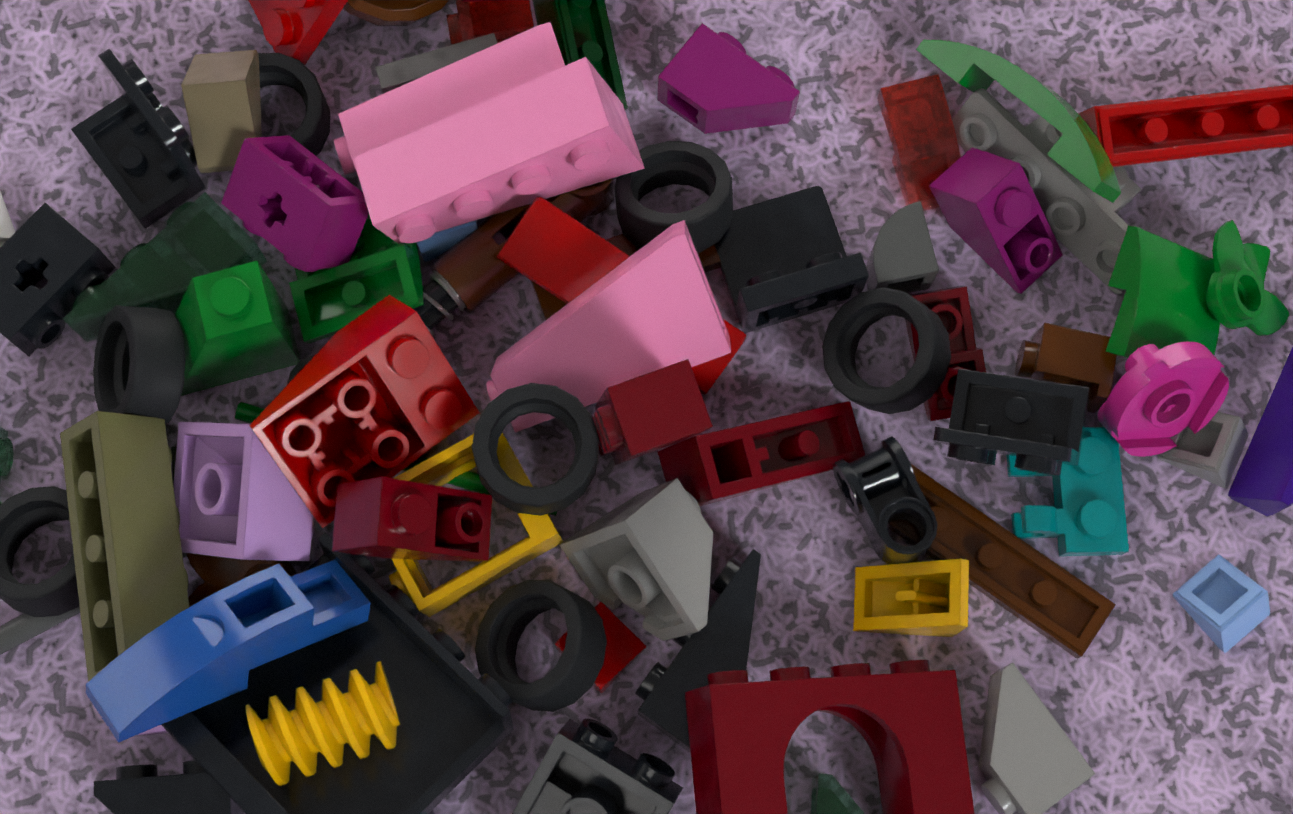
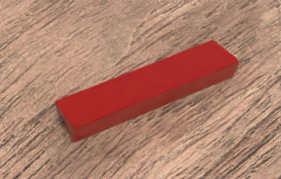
(1194, 125)
(571, 258)

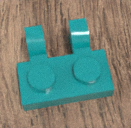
(1087, 502)

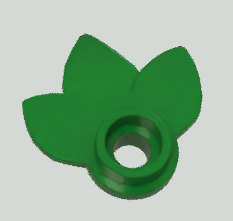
(1237, 285)

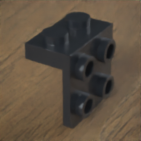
(141, 146)
(1017, 418)

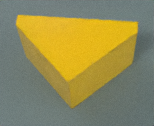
(912, 598)

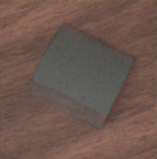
(903, 253)

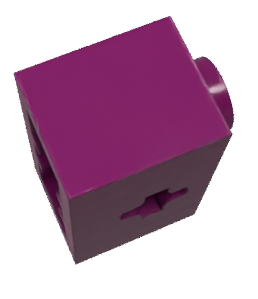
(296, 202)

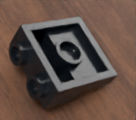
(593, 776)

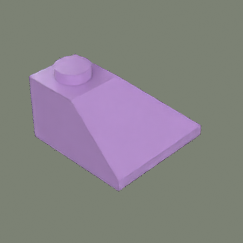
(236, 497)

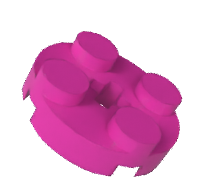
(1163, 396)

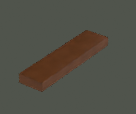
(1011, 570)

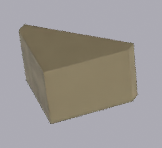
(222, 106)

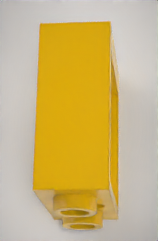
(439, 471)

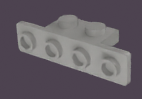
(1075, 213)

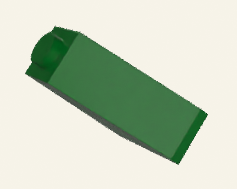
(234, 328)

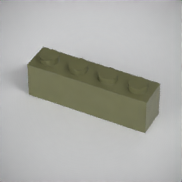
(122, 531)

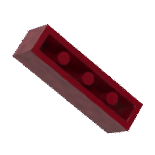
(650, 413)

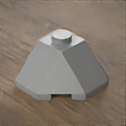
(651, 558)

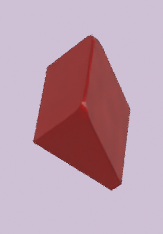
(620, 651)

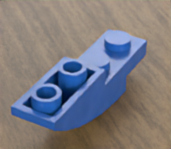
(218, 640)

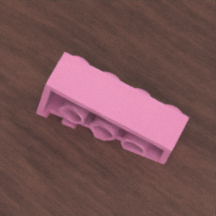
(499, 155)

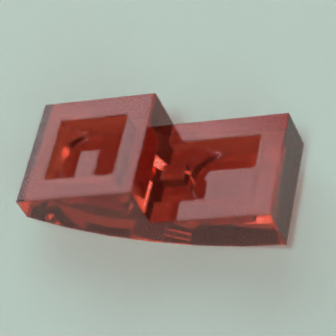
(920, 136)

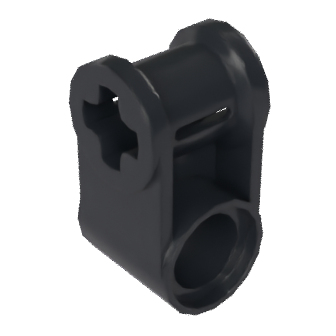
(883, 490)

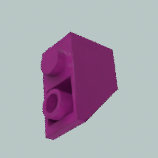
(723, 87)
(997, 216)

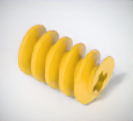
(324, 725)

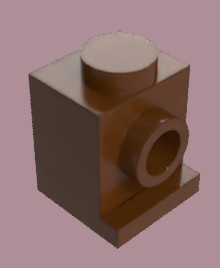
(1069, 358)

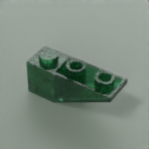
(157, 273)

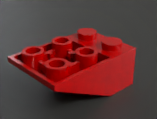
(363, 406)

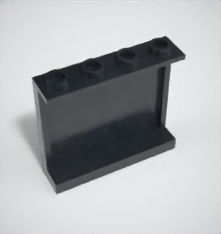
(442, 709)

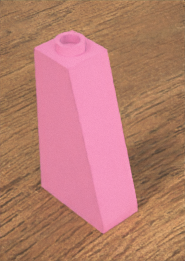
(447, 92)
(623, 326)

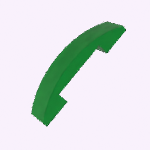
(1075, 150)

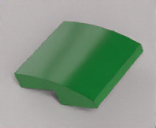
(339, 294)
(1162, 295)

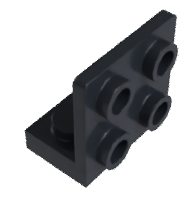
(787, 260)

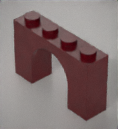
(905, 717)

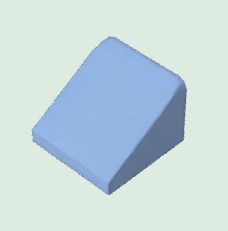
(1224, 602)

